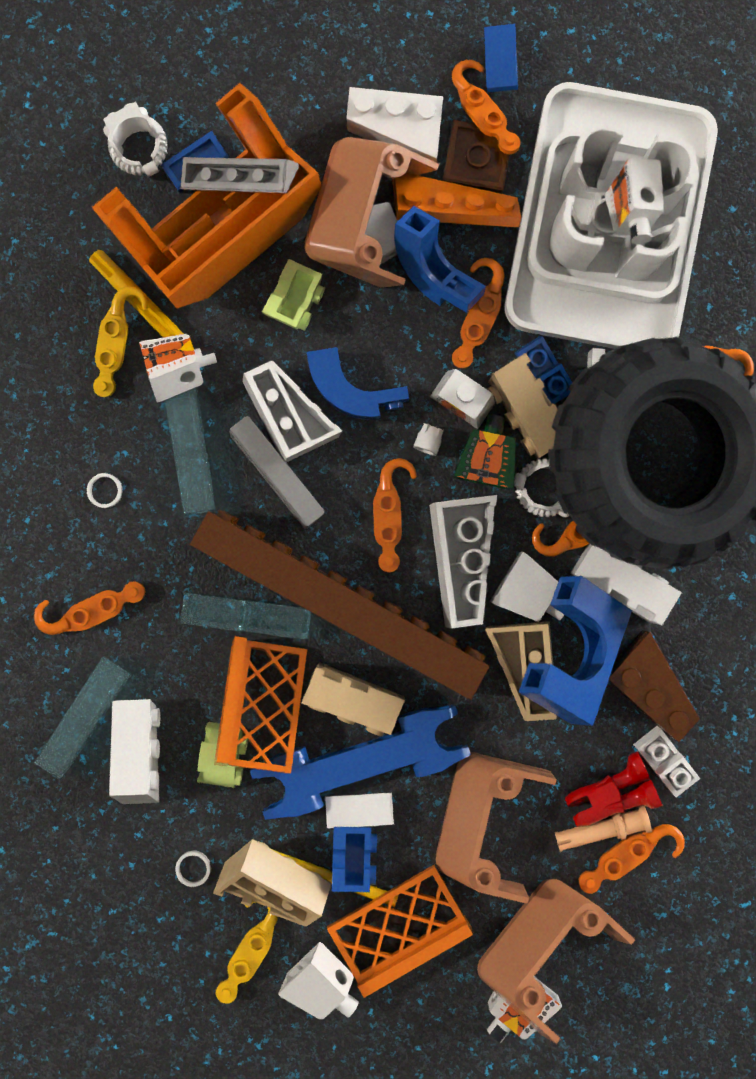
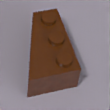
(651, 686)

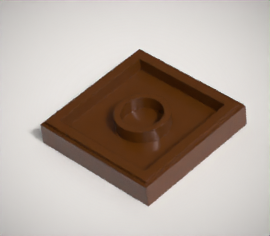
(475, 159)

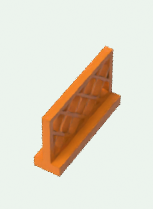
(233, 705)
(413, 954)

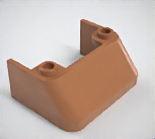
(346, 201)
(466, 817)
(531, 939)

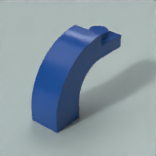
(426, 265)
(343, 396)

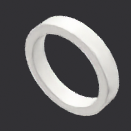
(594, 222)
(89, 490)
(189, 883)

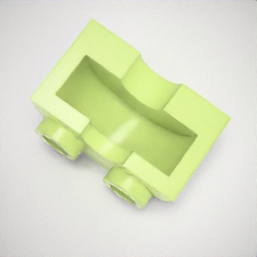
(294, 295)
(214, 774)

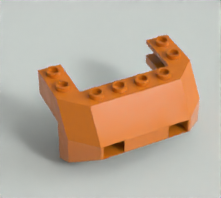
(216, 231)

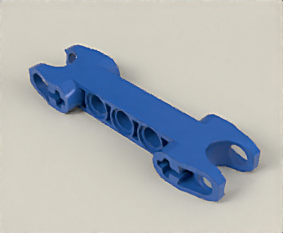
(411, 745)

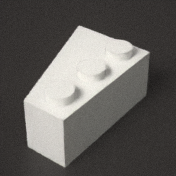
(134, 752)

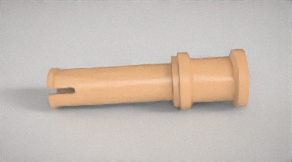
(618, 825)

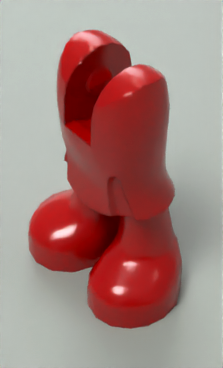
(606, 797)

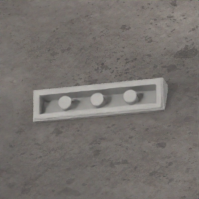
(238, 174)
(276, 472)

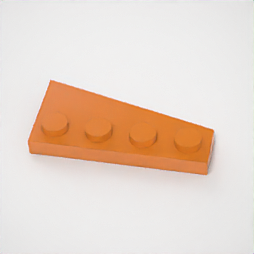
(454, 202)

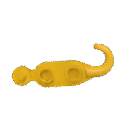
(113, 340)
(247, 958)

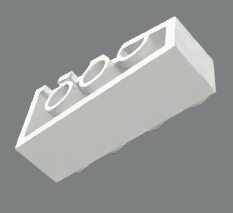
(462, 551)

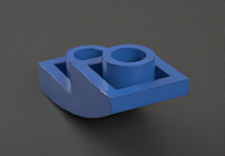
(501, 58)
(546, 367)

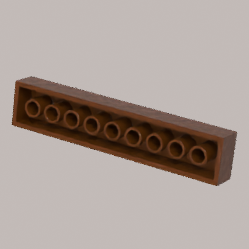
(340, 604)

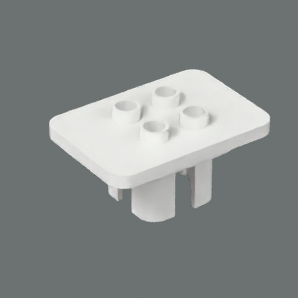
(593, 284)

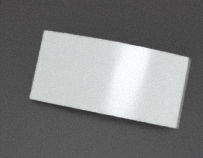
(666, 761)
(359, 810)

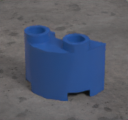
(352, 859)

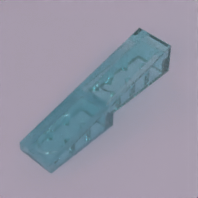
(190, 452)
(245, 615)
(82, 718)

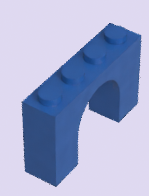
(603, 627)

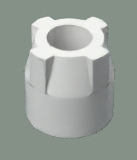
(428, 439)

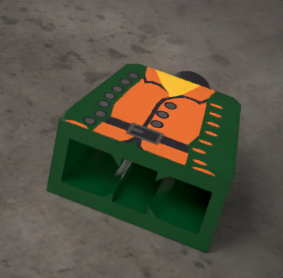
(488, 456)

